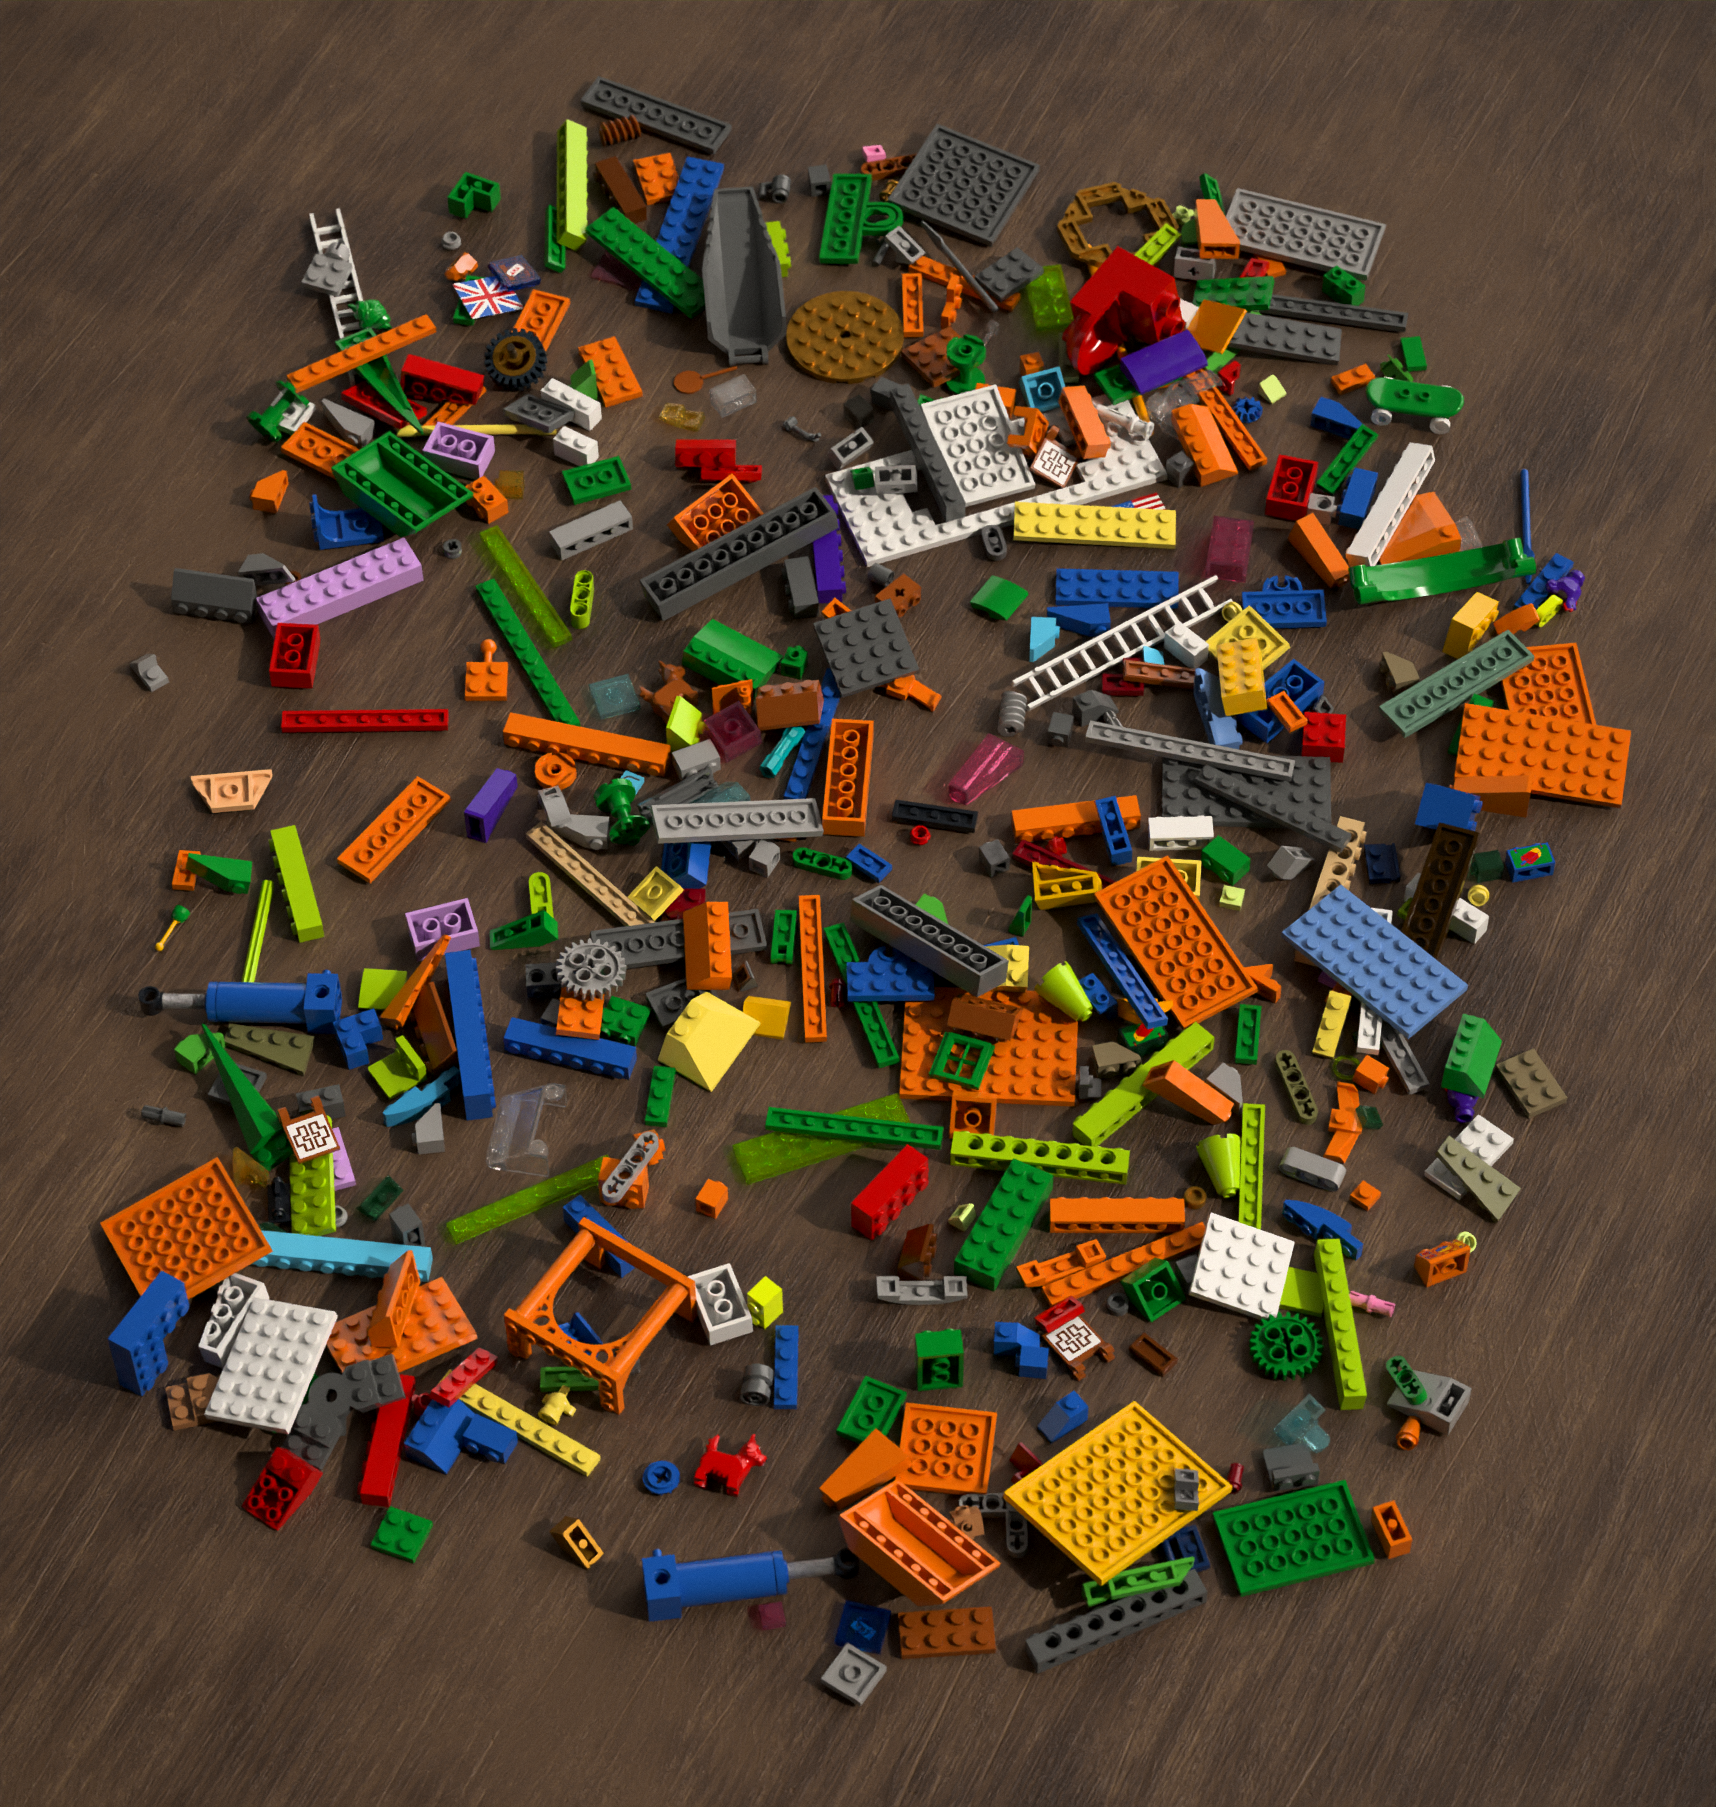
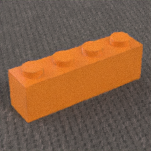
(1084, 422)

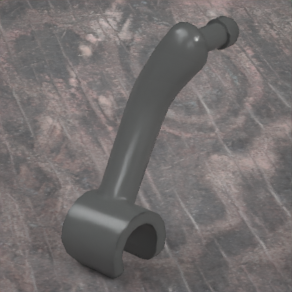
(790, 424)

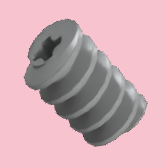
(1011, 713)

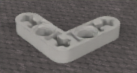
(1011, 1515)

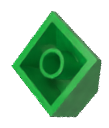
(1153, 1289)

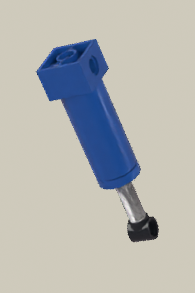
(309, 1003)
(729, 1579)

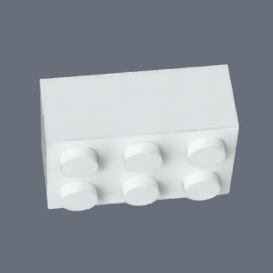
(721, 1304)

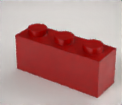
(705, 453)

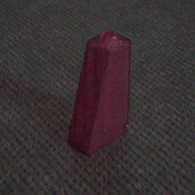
(984, 769)

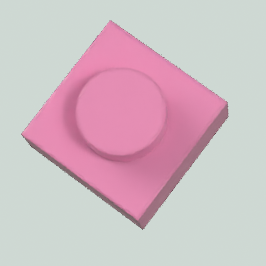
(873, 153)

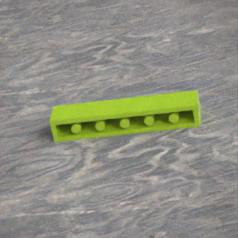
(297, 884)

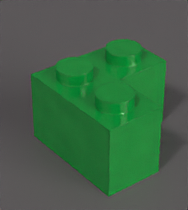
(473, 192)

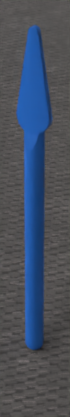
(1526, 517)

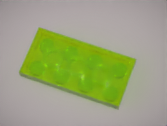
(1050, 299)

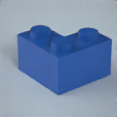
(354, 1034)

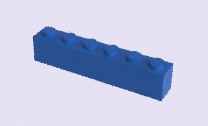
(589, 1054)

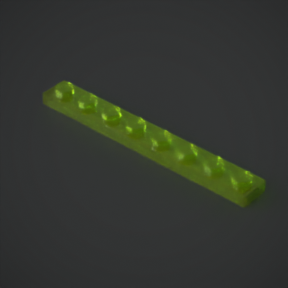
(526, 586)
(525, 1201)

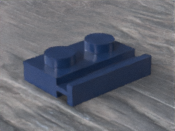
(1381, 863)

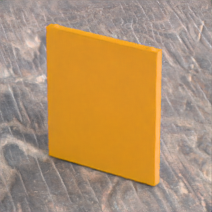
(1215, 325)

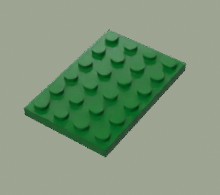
(1293, 1538)

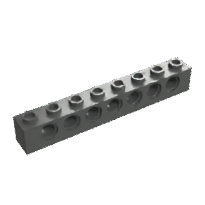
(1109, 1631)

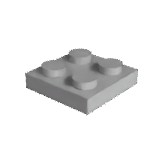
(853, 1674)

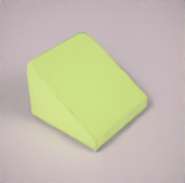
(1271, 389)

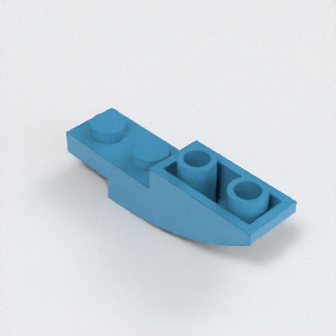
(417, 1103)

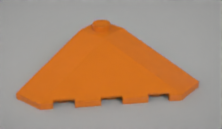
(1422, 532)

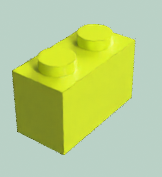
(765, 1302)

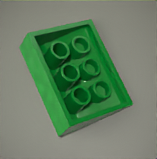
(730, 657)

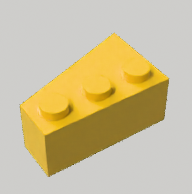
(1470, 625)
(1063, 887)

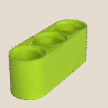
(582, 599)

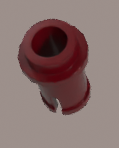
(837, 992)
(1234, 1477)

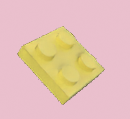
(655, 893)

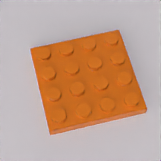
(947, 1449)

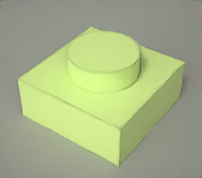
(1232, 898)

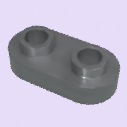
(995, 546)

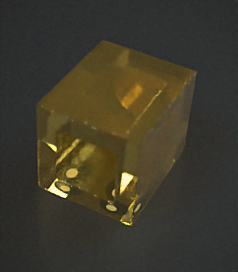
(511, 484)

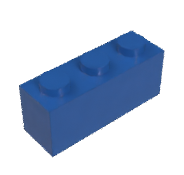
(1357, 498)

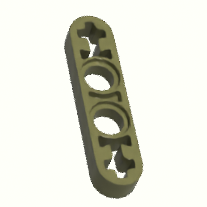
(1296, 1087)

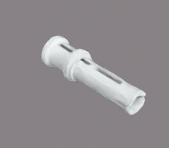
(1132, 423)

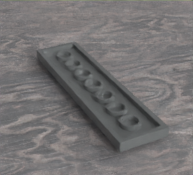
(656, 115)
(664, 940)

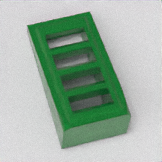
(1022, 918)

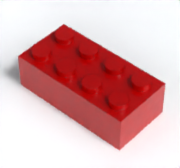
(890, 1192)

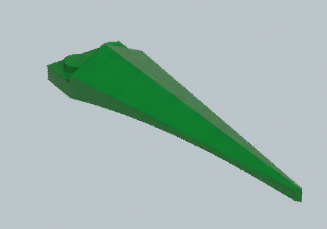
(381, 377)
(256, 1118)

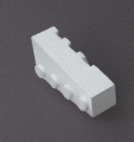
(228, 1316)

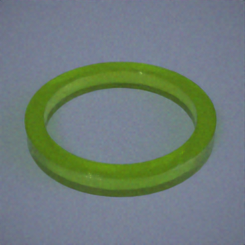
(1341, 1058)

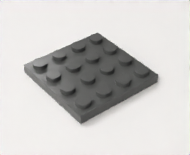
(866, 648)

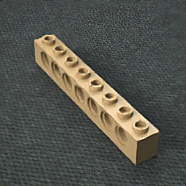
(1337, 870)

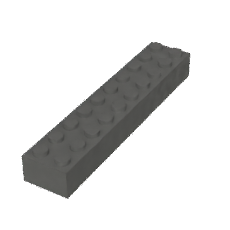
(739, 553)

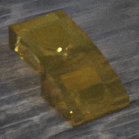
(680, 417)

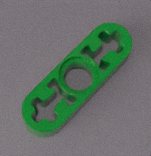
(819, 856)
(1406, 1372)

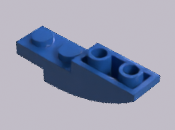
(1318, 1221)

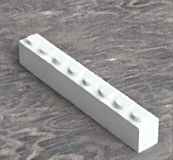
(1391, 505)

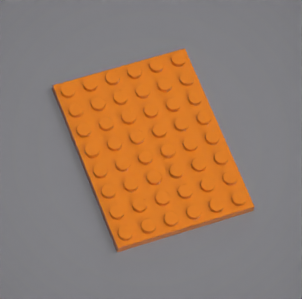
(1028, 1069)

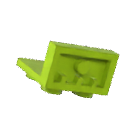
(399, 1070)

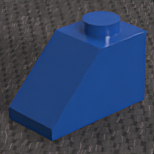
(1010, 1338)
(1064, 1417)

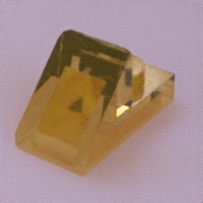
(246, 1167)

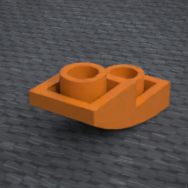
(1518, 619)

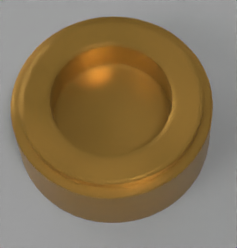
(1194, 1197)

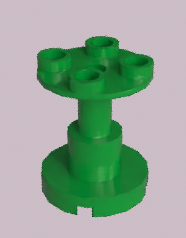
(966, 356)
(269, 420)
(617, 800)

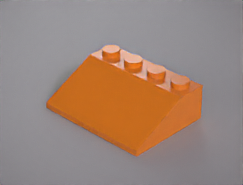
(715, 514)

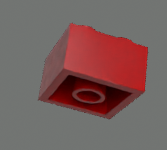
(1324, 736)

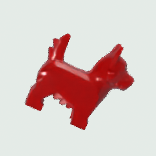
(726, 1467)

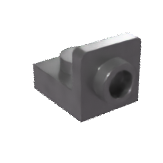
(1088, 1086)

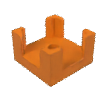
(1035, 431)

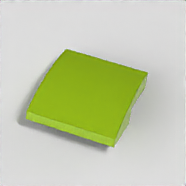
(380, 988)

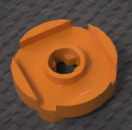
(549, 762)

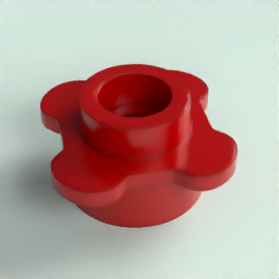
(424, 1398)

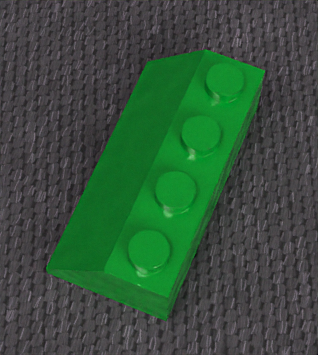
(1471, 1057)

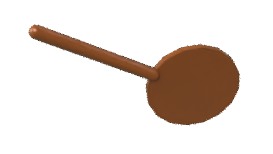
(691, 381)

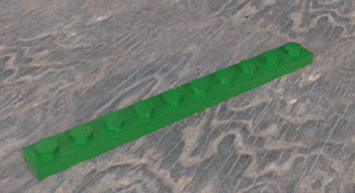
(526, 653)

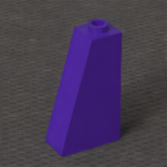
(489, 804)

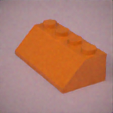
(1203, 443)
(707, 947)
(394, 1302)

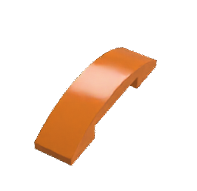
(1052, 1270)

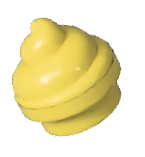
(1231, 610)
(1478, 895)

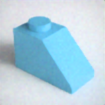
(1042, 636)

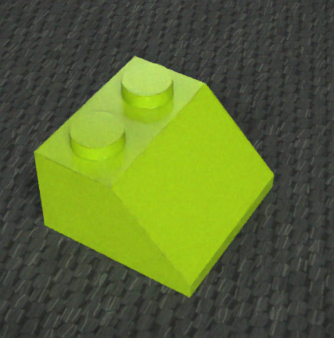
(684, 725)

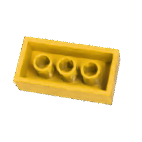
(1241, 677)

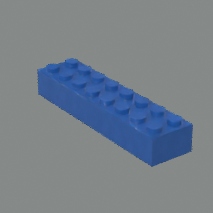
(470, 1035)

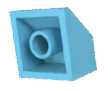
(1042, 389)

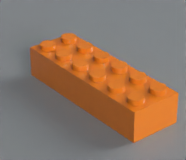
(848, 777)

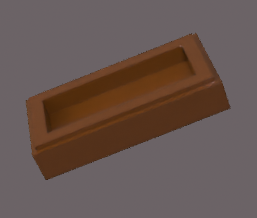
(1153, 1354)

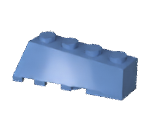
(1218, 726)

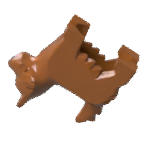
(664, 699)

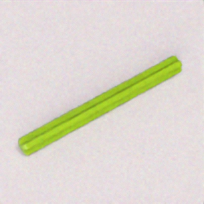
(258, 931)

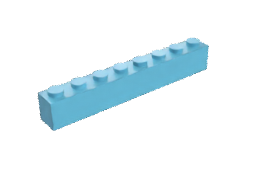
(339, 1255)

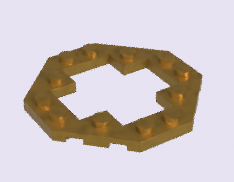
(1079, 214)

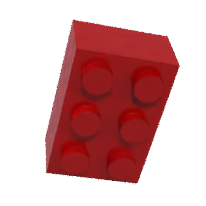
(1291, 487)
(294, 655)

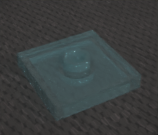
(614, 696)

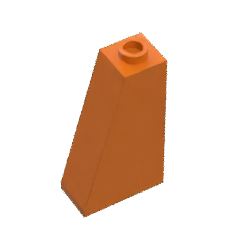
(1214, 233)
(1319, 551)
(1499, 793)
(1189, 1092)
(864, 1470)

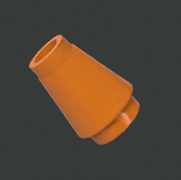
(1409, 1433)

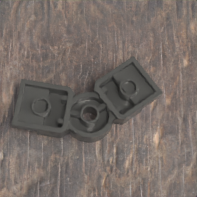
(360, 1387)

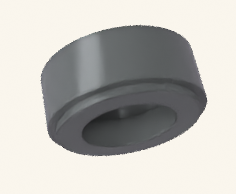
(1117, 1304)

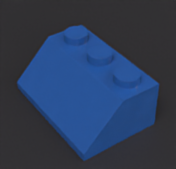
(687, 863)
(439, 1435)

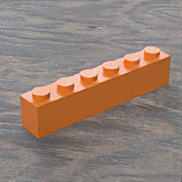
(1068, 820)
(1116, 1215)

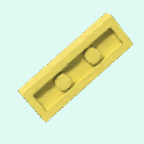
(1331, 1024)

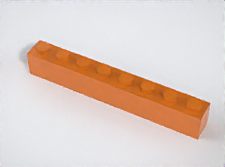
(587, 744)

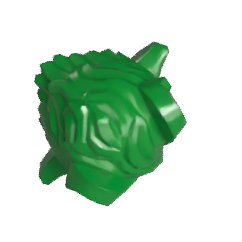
(370, 314)

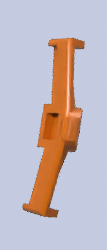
(909, 686)
(1344, 1123)

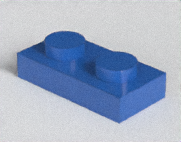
(869, 863)

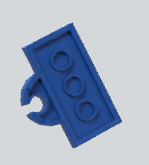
(1288, 605)
(889, 978)

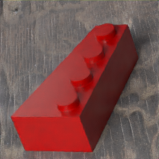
(440, 381)

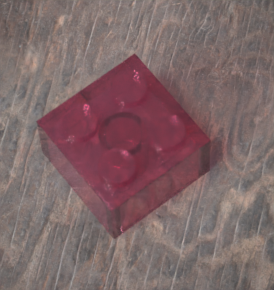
(732, 731)

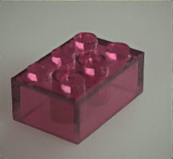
(1229, 549)

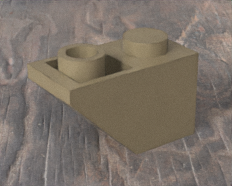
(1399, 673)
(1113, 1060)

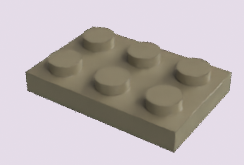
(1531, 1083)

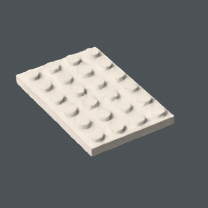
(973, 440)
(271, 1365)

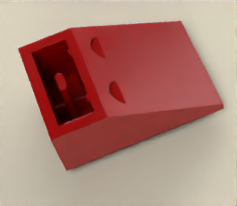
(281, 1488)

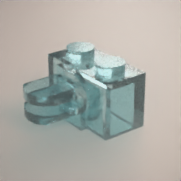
(1303, 1424)

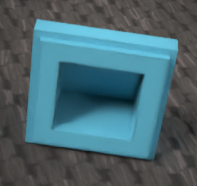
(1152, 655)

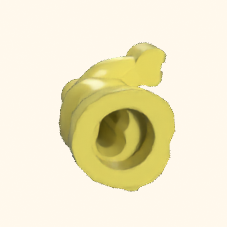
(555, 1405)

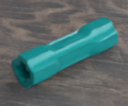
(774, 761)

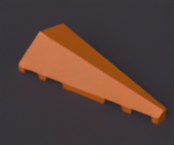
(401, 1005)

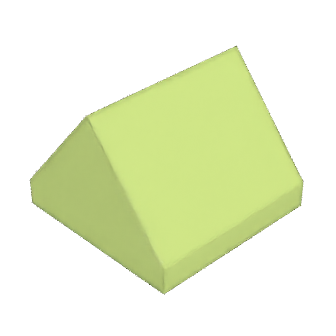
(963, 1216)

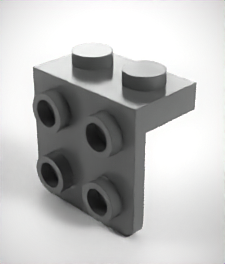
(1290, 1467)

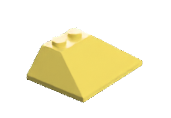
(706, 1040)

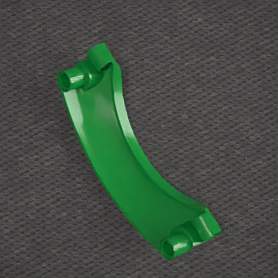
(1441, 573)

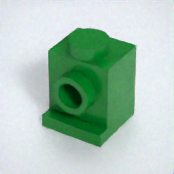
(794, 658)

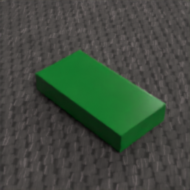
(1413, 354)

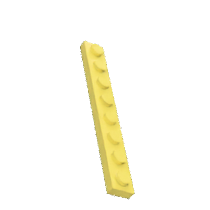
(530, 1429)

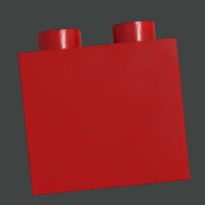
(1120, 301)

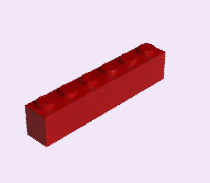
(386, 1448)

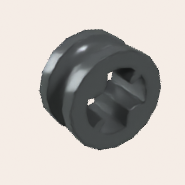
(455, 553)

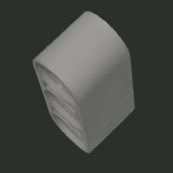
(1312, 1169)

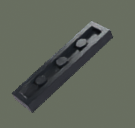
(935, 816)

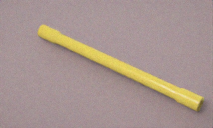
(410, 431)

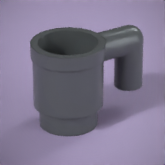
(780, 188)

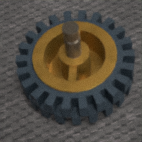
(515, 359)

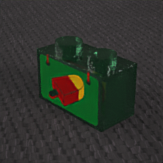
(1142, 1041)

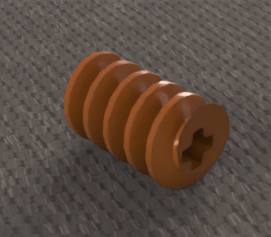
(619, 129)

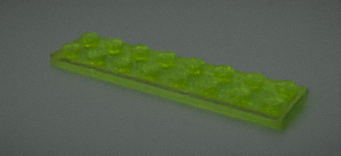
(785, 1151)

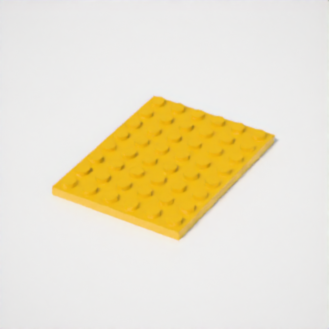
(1114, 1493)

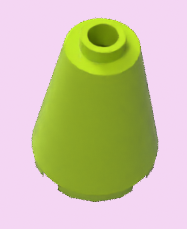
(1065, 992)
(1222, 1162)

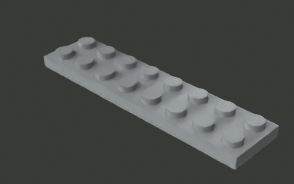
(736, 820)

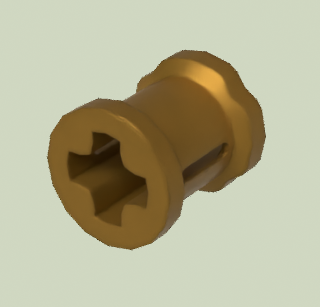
(888, 191)

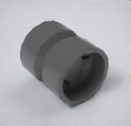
(756, 1384)

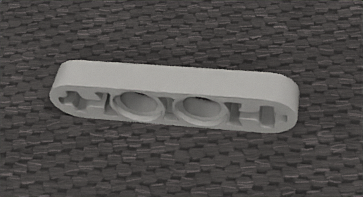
(627, 1165)

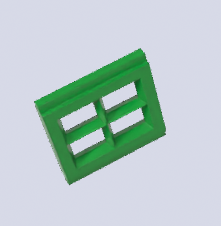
(944, 1054)

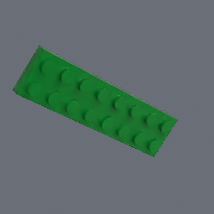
(649, 261)

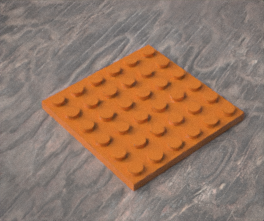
(188, 1230)

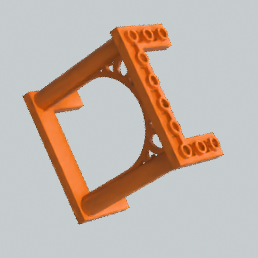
(612, 1375)

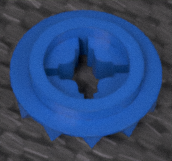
(1254, 407)
(659, 1469)

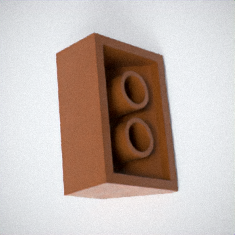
(789, 705)
(984, 1017)

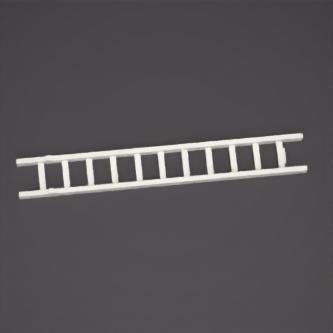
(350, 283)
(1115, 632)

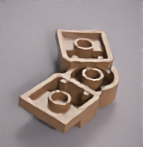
(190, 1400)

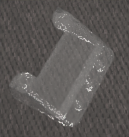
(515, 1127)

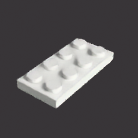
(1481, 1139)

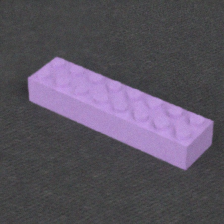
(342, 587)

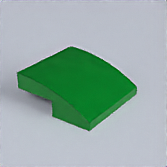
(999, 598)

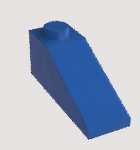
(1334, 418)
(1082, 619)
(1114, 831)

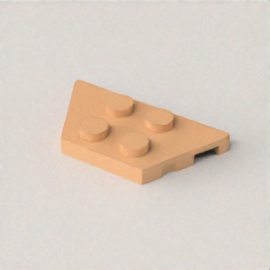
(232, 790)

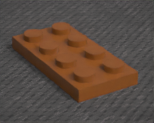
(946, 1632)

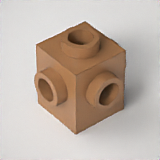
(968, 1520)

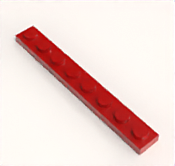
(365, 720)

